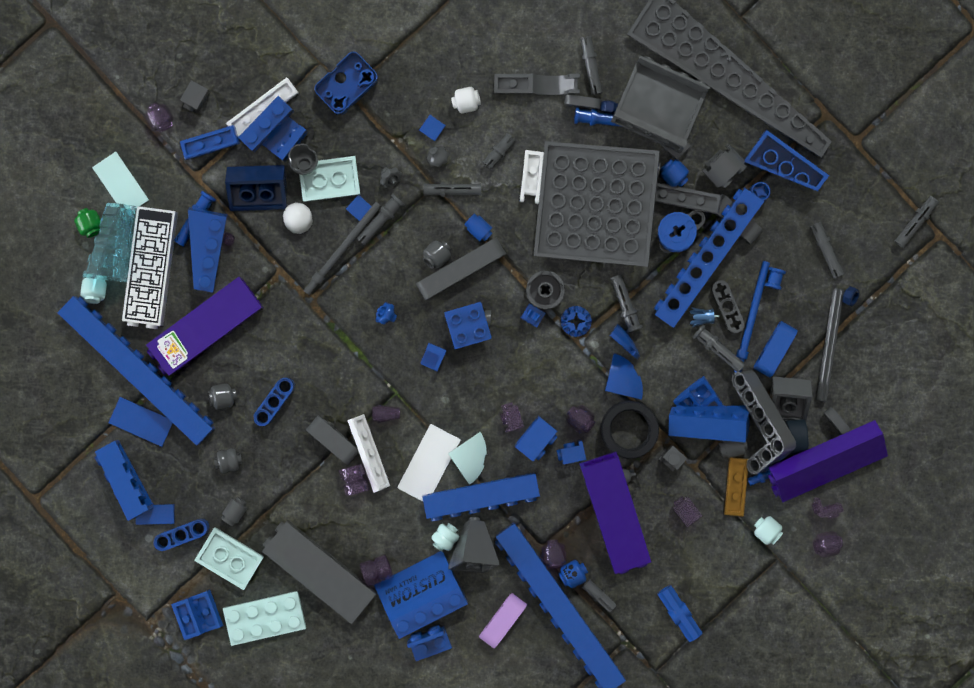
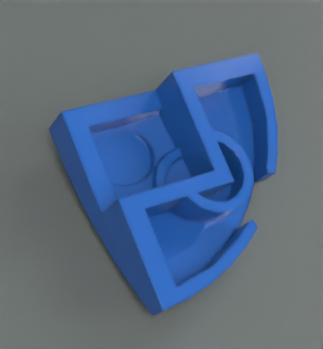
(624, 340)
(624, 378)
(698, 394)

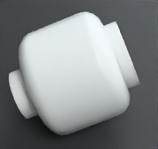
(466, 100)

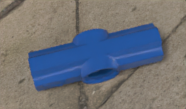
(679, 613)

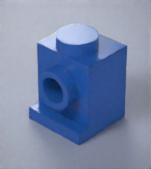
(571, 452)

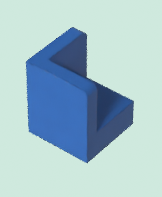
(433, 357)

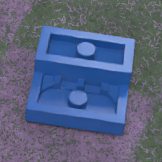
(197, 615)

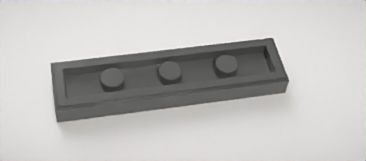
(688, 198)

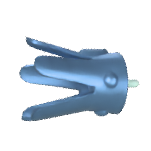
(702, 316)

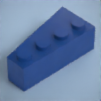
(206, 242)
(710, 422)
(123, 480)

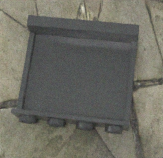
(660, 103)

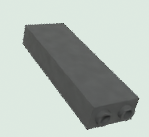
(318, 571)

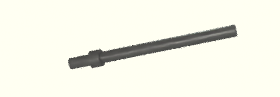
(319, 276)

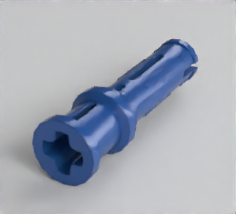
(593, 117)
(203, 203)

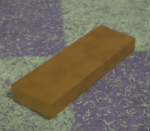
(736, 487)

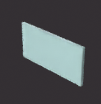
(120, 181)

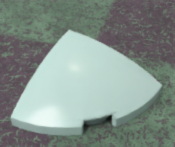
(470, 457)

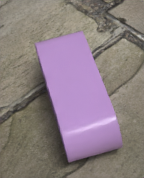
(502, 620)

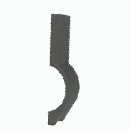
(536, 84)

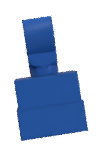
(533, 315)

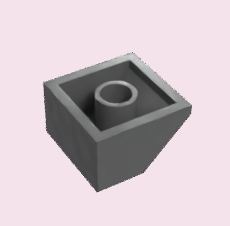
(791, 397)

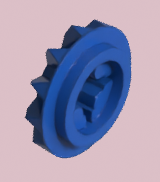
(582, 327)

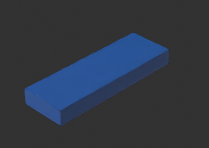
(209, 142)

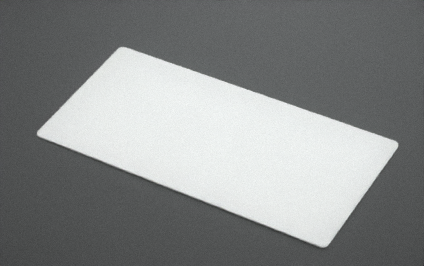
(428, 462)

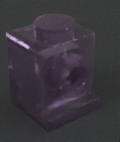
(511, 417)

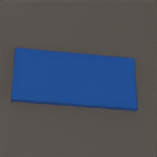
(140, 421)

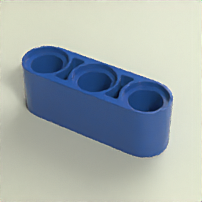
(775, 349)
(270, 410)
(173, 539)

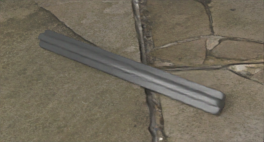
(829, 346)

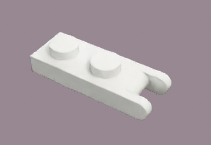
(532, 175)

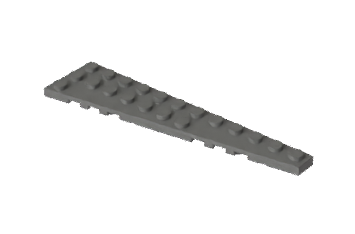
(691, 48)

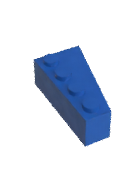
(780, 159)

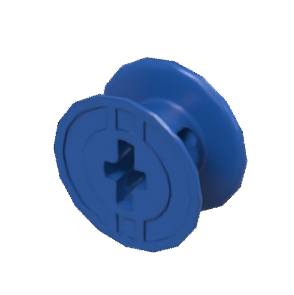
(686, 237)

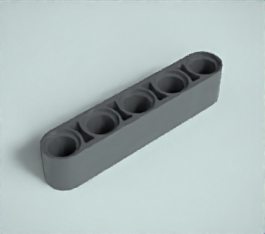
(460, 268)

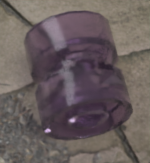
(354, 479)
(376, 570)

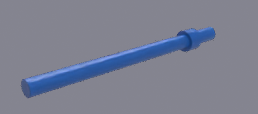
(742, 354)

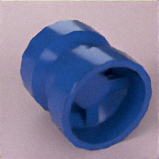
(761, 190)

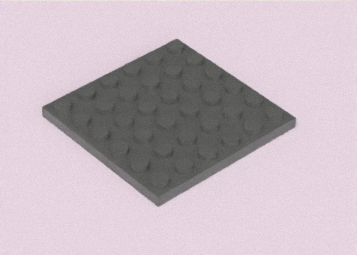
(597, 203)

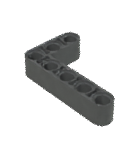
(768, 420)

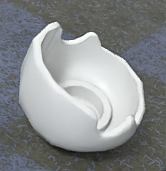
(297, 218)

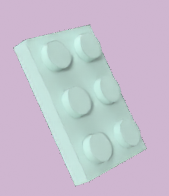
(331, 180)
(229, 558)

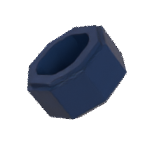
(608, 107)
(850, 296)

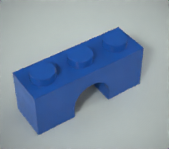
(265, 123)

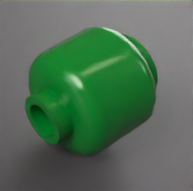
(87, 222)

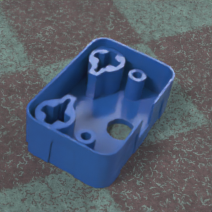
(352, 89)

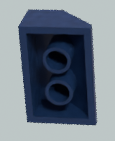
(256, 187)

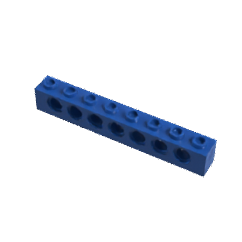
(672, 316)

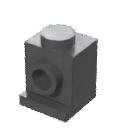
(672, 458)

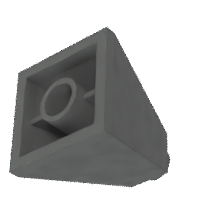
(474, 549)

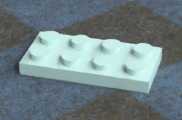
(264, 618)

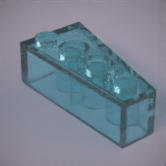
(113, 244)

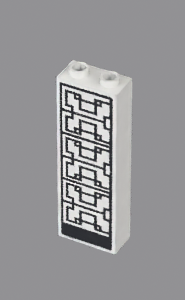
(150, 267)

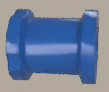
(775, 278)

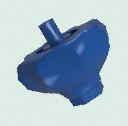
(385, 313)

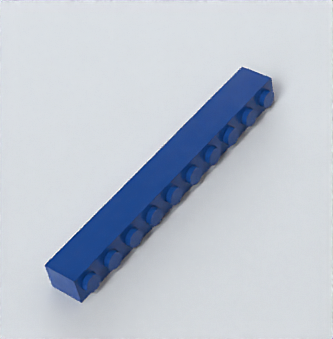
(136, 370)
(560, 607)

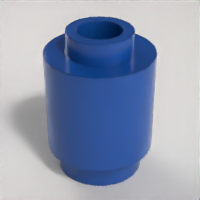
(478, 227)

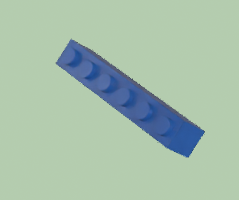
(481, 495)

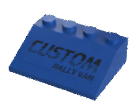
(421, 594)

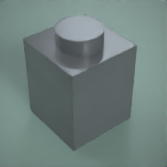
(194, 96)

